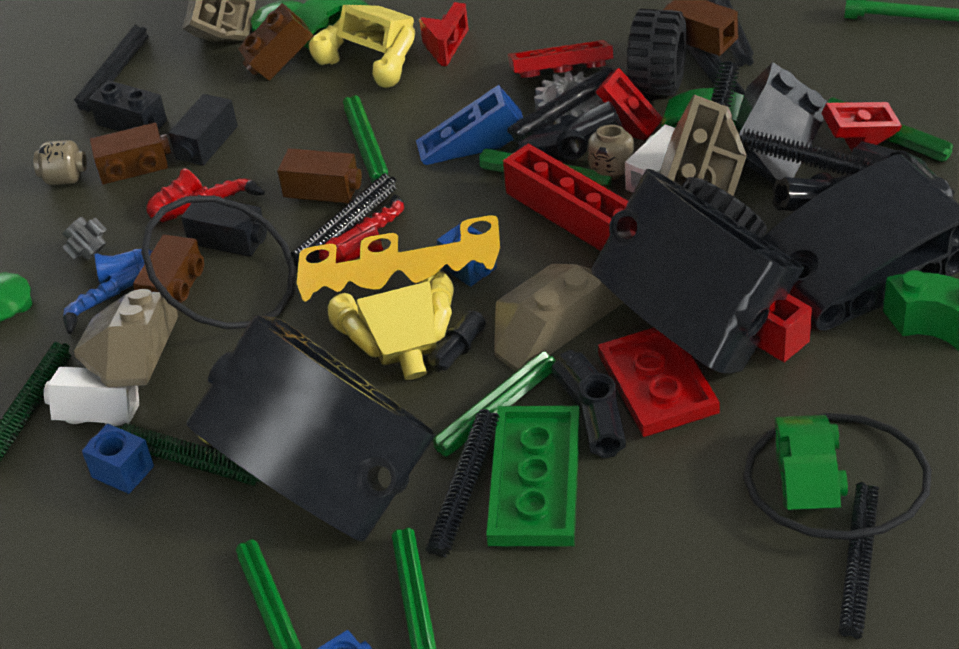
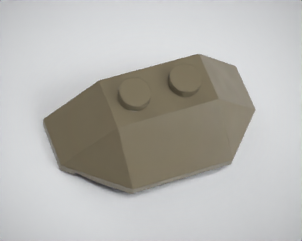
(219, 19)
(705, 146)
(549, 312)
(127, 338)

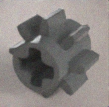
(84, 238)

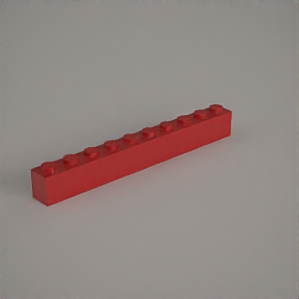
(586, 212)

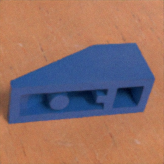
(472, 129)

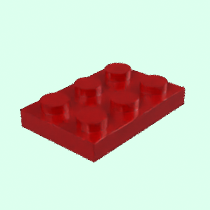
(560, 58)
(657, 381)

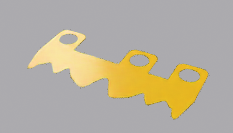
(376, 268)

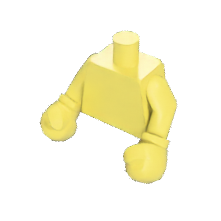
(373, 28)
(397, 323)

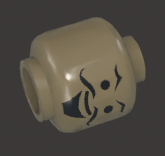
(609, 150)
(59, 162)

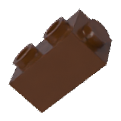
(707, 24)
(274, 42)
(130, 153)
(319, 175)
(175, 265)

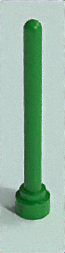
(860, 7)

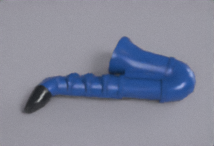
(118, 270)

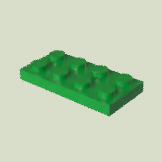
(534, 476)

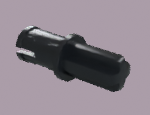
(457, 341)

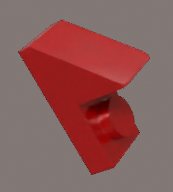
(445, 35)
(633, 109)
(861, 121)

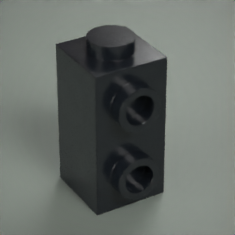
(126, 107)
(203, 129)
(224, 228)

